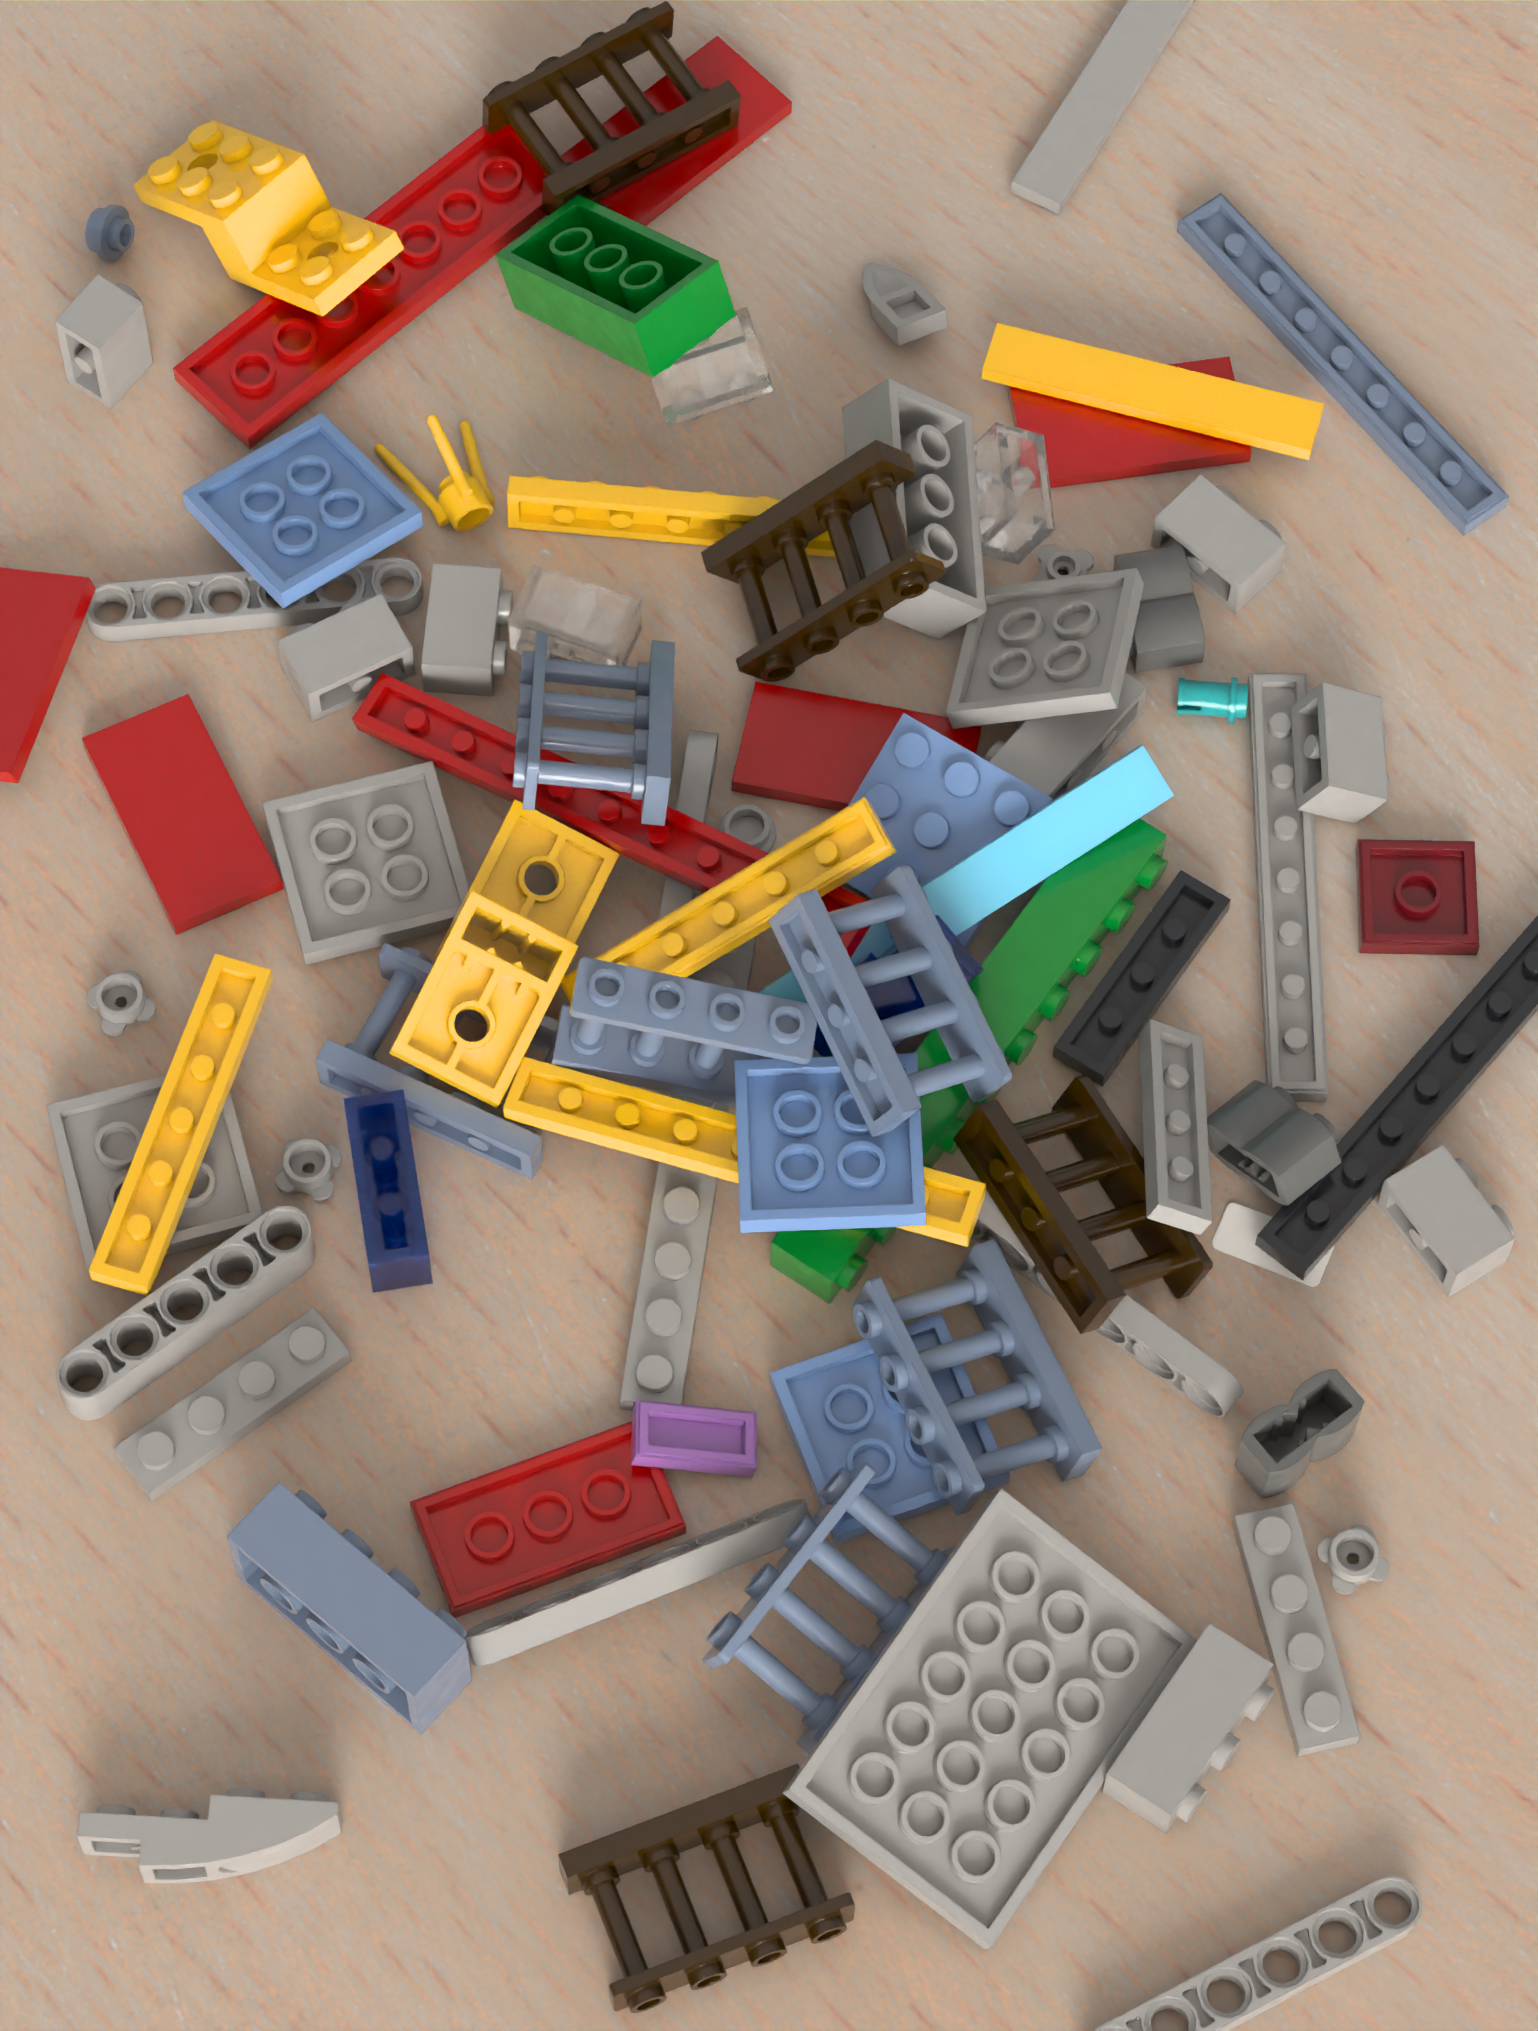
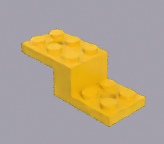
(267, 217)
(504, 954)

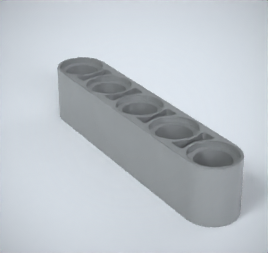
(177, 1339)

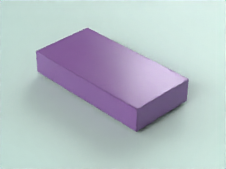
(694, 1438)

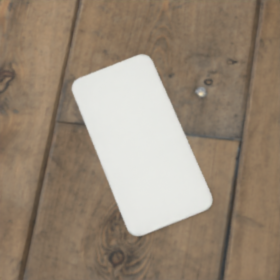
(1238, 1235)

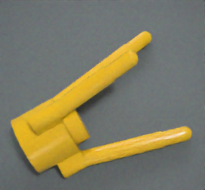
(463, 498)

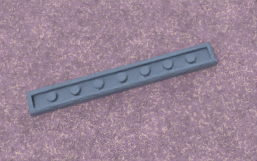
(1343, 364)

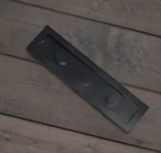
(1141, 978)

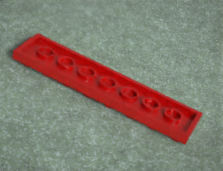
(449, 226)

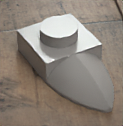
(901, 304)

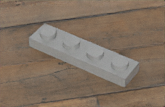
(1175, 1127)
(232, 1404)
(1295, 1630)

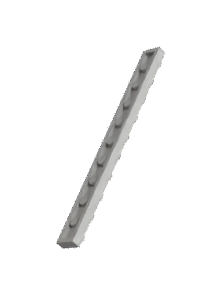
(676, 1249)

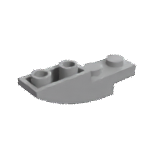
(237, 1838)

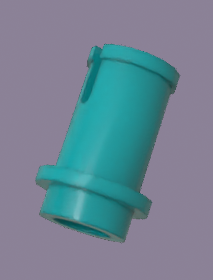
(1212, 698)

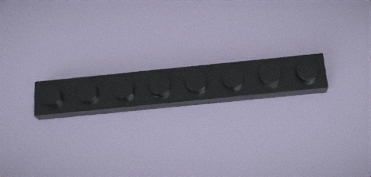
(1409, 1109)

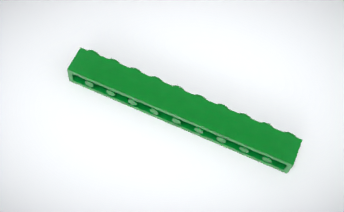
(1018, 988)

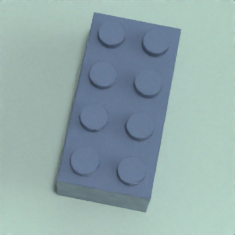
(351, 1606)

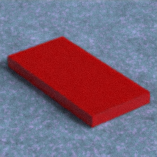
(760, 110)
(1103, 445)
(37, 633)
(820, 745)
(182, 814)
(544, 1520)

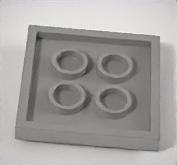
(1046, 649)
(367, 861)
(97, 1144)

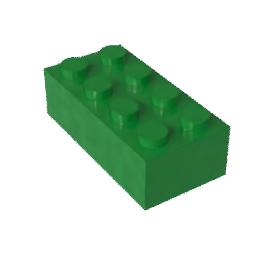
(616, 285)

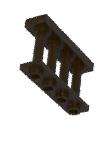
(614, 160)
(786, 532)
(1046, 1225)
(657, 1847)

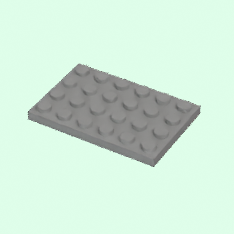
(990, 1718)

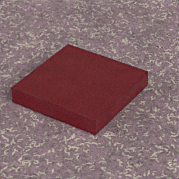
(1417, 897)

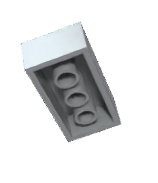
(934, 504)

